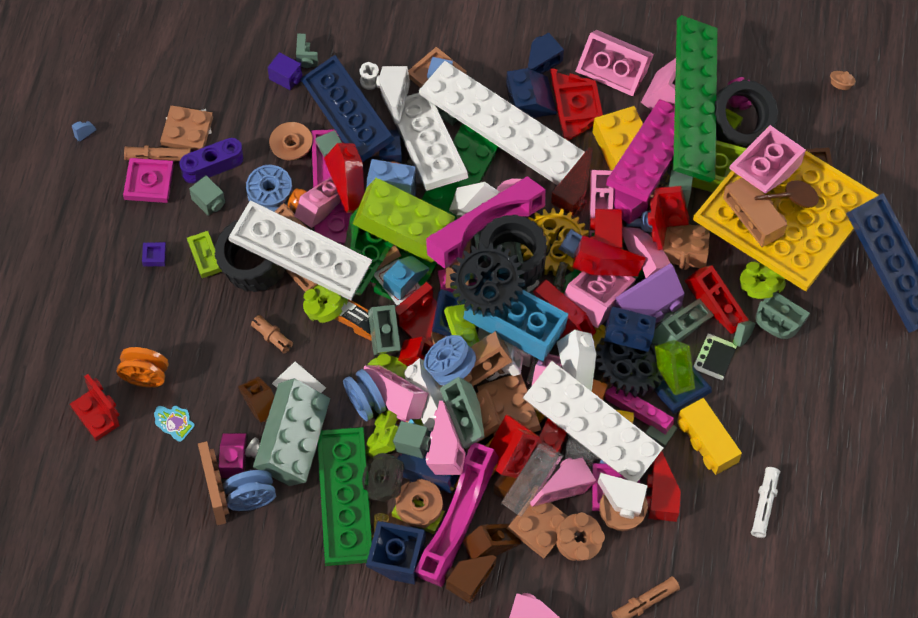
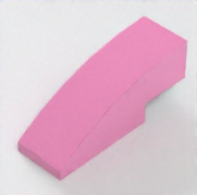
(643, 245)

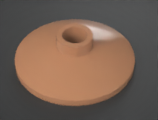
(290, 134)

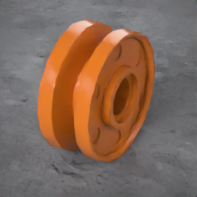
(142, 367)

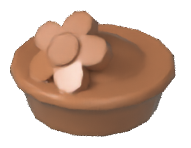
(842, 80)

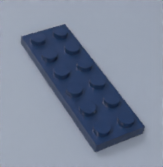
(347, 108)
(890, 255)

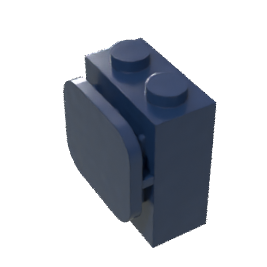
(417, 468)

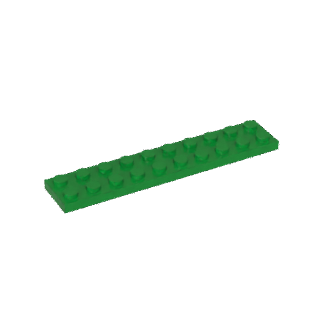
(476, 156)

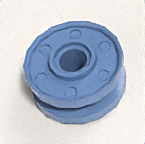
(269, 177)
(449, 359)
(364, 395)
(249, 490)

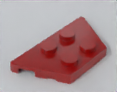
(576, 103)

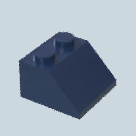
(530, 92)
(396, 551)

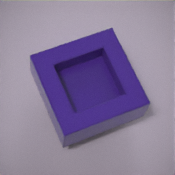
(154, 254)

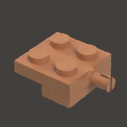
(687, 245)

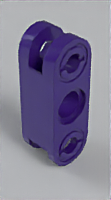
(226, 156)

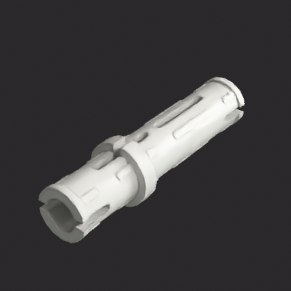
(767, 494)

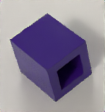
(285, 71)

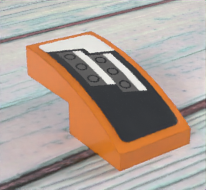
(357, 318)

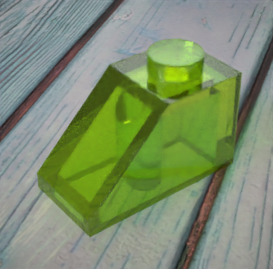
(675, 366)

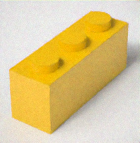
(709, 436)

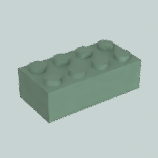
(292, 432)

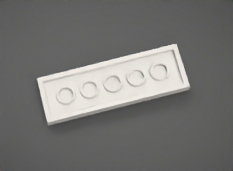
(429, 144)
(300, 250)
(593, 422)

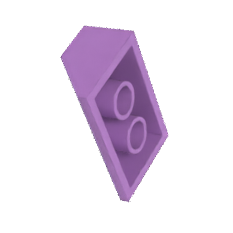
(654, 295)

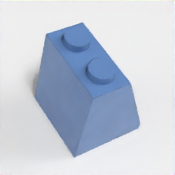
(396, 174)

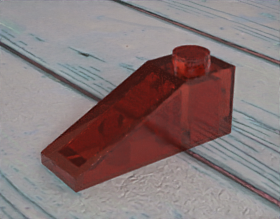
(572, 190)

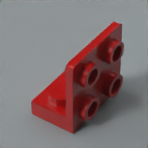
(667, 210)
(417, 313)
(96, 410)
(513, 446)

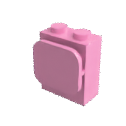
(662, 86)

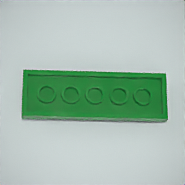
(343, 496)

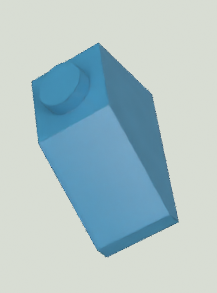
(404, 276)

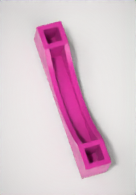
(519, 199)
(445, 544)

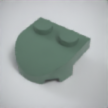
(780, 316)

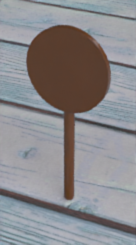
(798, 192)

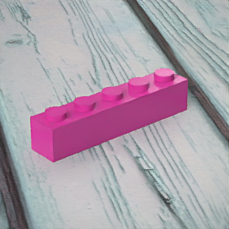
(642, 410)

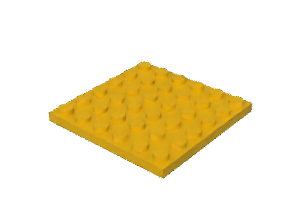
(810, 233)

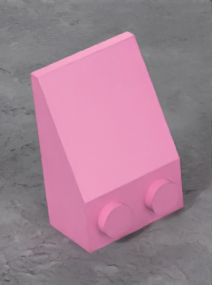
(769, 160)
(597, 294)

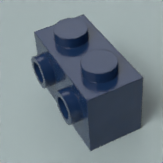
(630, 329)

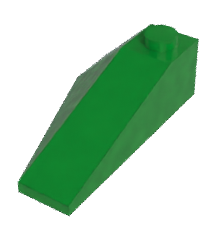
(368, 246)

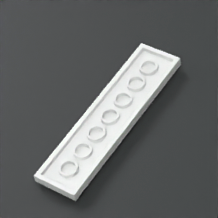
(501, 122)

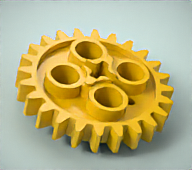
(556, 222)

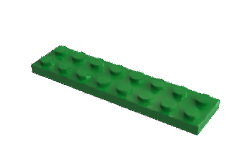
(695, 99)

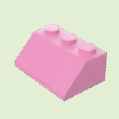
(614, 62)

